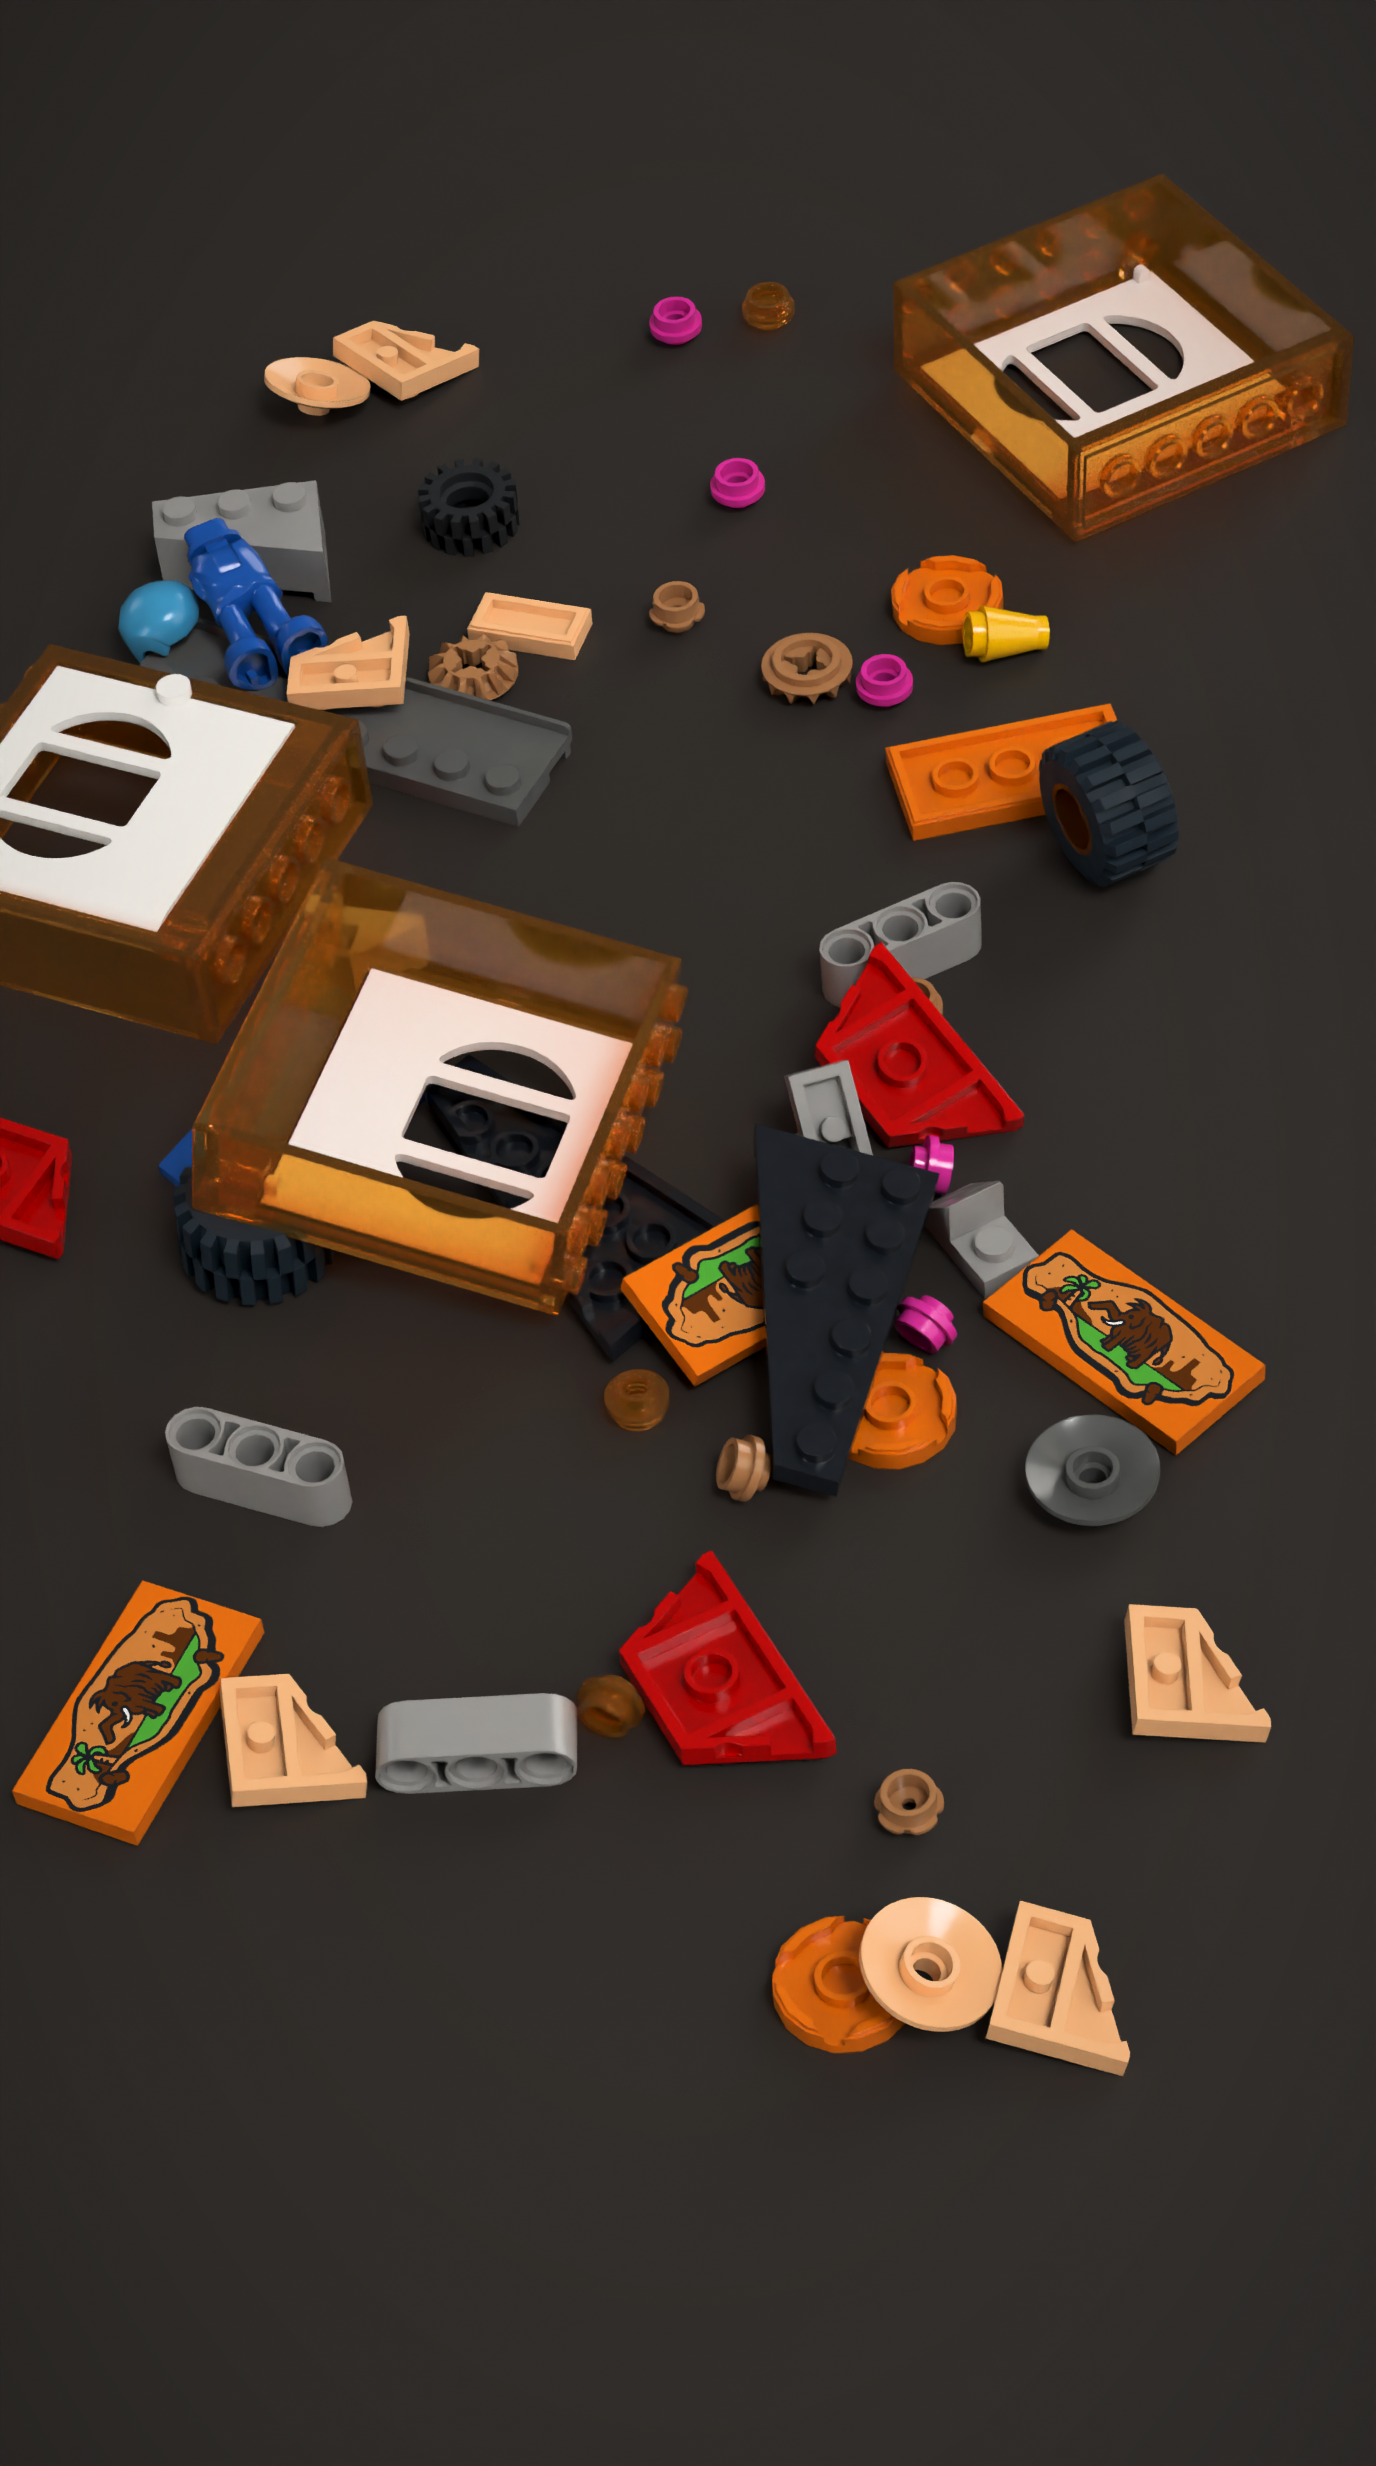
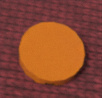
(938, 594)
(906, 1414)
(823, 1990)

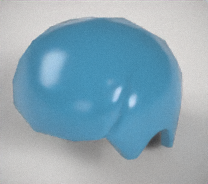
(157, 617)

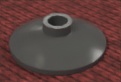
(1087, 1451)

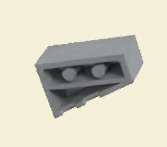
(276, 520)

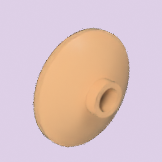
(316, 384)
(941, 1942)

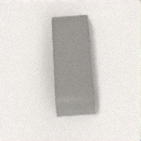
(921, 932)
(259, 1466)
(476, 1743)

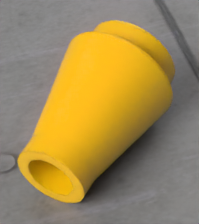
(1003, 633)

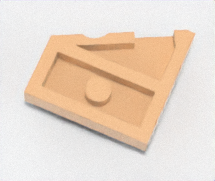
(401, 359)
(352, 671)
(1184, 1681)
(280, 1746)
(1055, 1992)

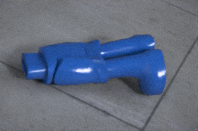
(235, 585)

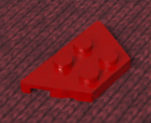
(911, 1063)
(34, 1188)
(720, 1679)

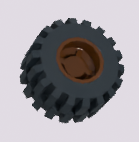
(1108, 803)
(242, 1257)

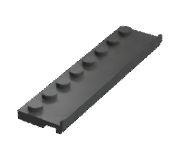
(430, 747)

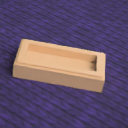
(532, 625)

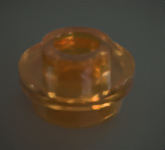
(768, 306)
(641, 1411)
(609, 1705)

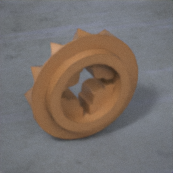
(795, 655)
(489, 683)

